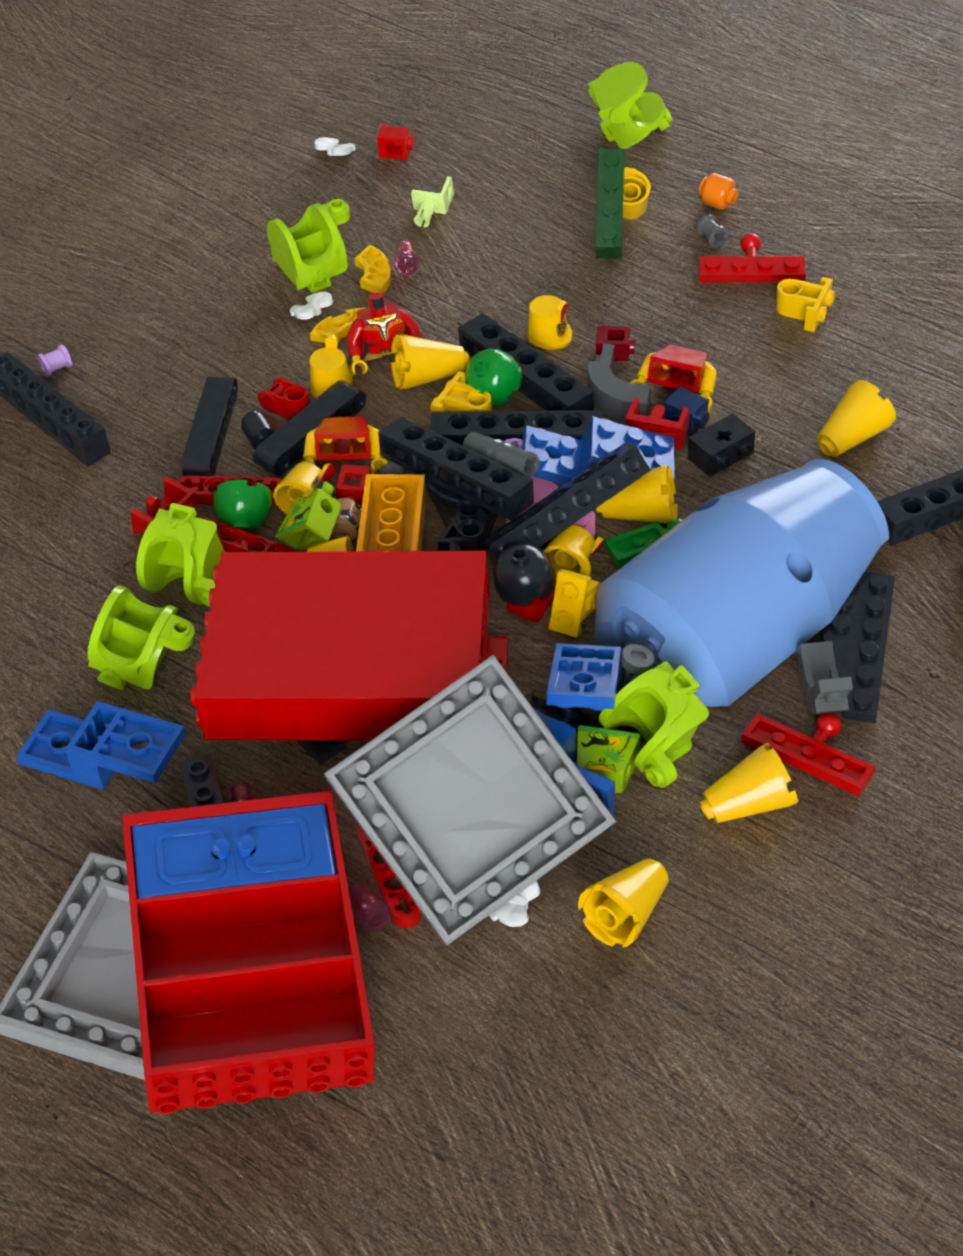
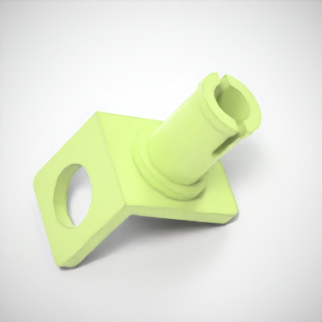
(431, 202)

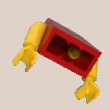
(679, 368)
(344, 440)

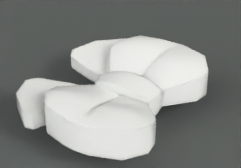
(333, 147)
(313, 307)
(514, 911)

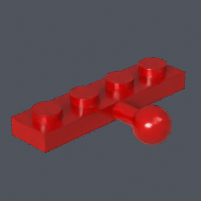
(751, 267)
(811, 753)

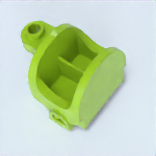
(625, 107)
(313, 247)
(178, 547)
(134, 638)
(665, 713)

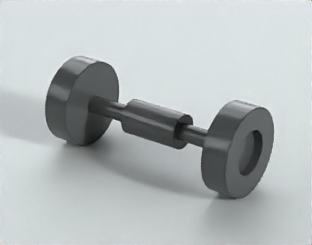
(635, 660)

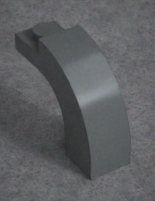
(611, 393)
(820, 680)

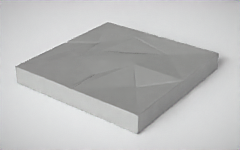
(469, 799)
(81, 976)

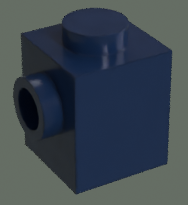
(697, 408)

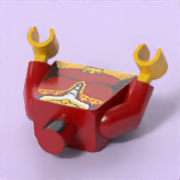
(375, 329)

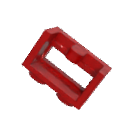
(657, 424)
(173, 492)

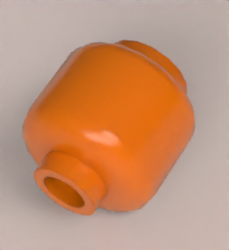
(718, 191)

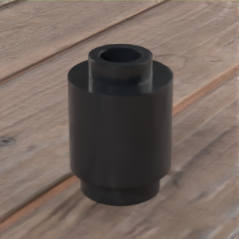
(256, 428)

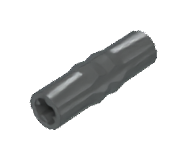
(503, 453)

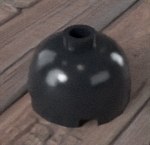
(523, 574)

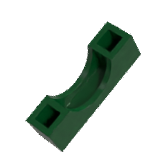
(610, 203)

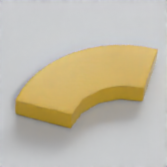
(375, 268)
(337, 326)

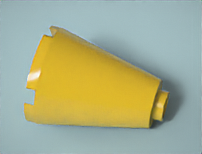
(424, 361)
(855, 419)
(645, 499)
(749, 788)
(623, 902)

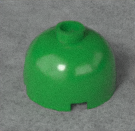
(494, 373)
(242, 504)

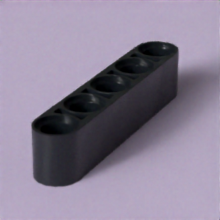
(210, 426)
(287, 444)

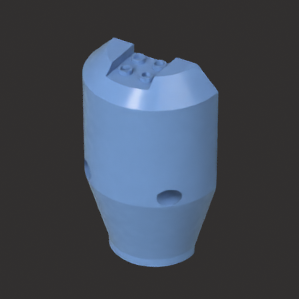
(745, 578)

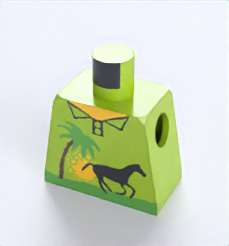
(310, 518)
(608, 753)

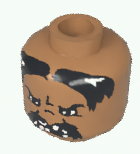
(347, 520)

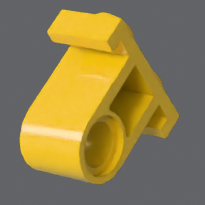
(805, 300)
(460, 397)
(572, 602)

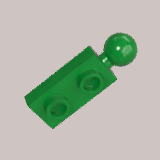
(630, 544)

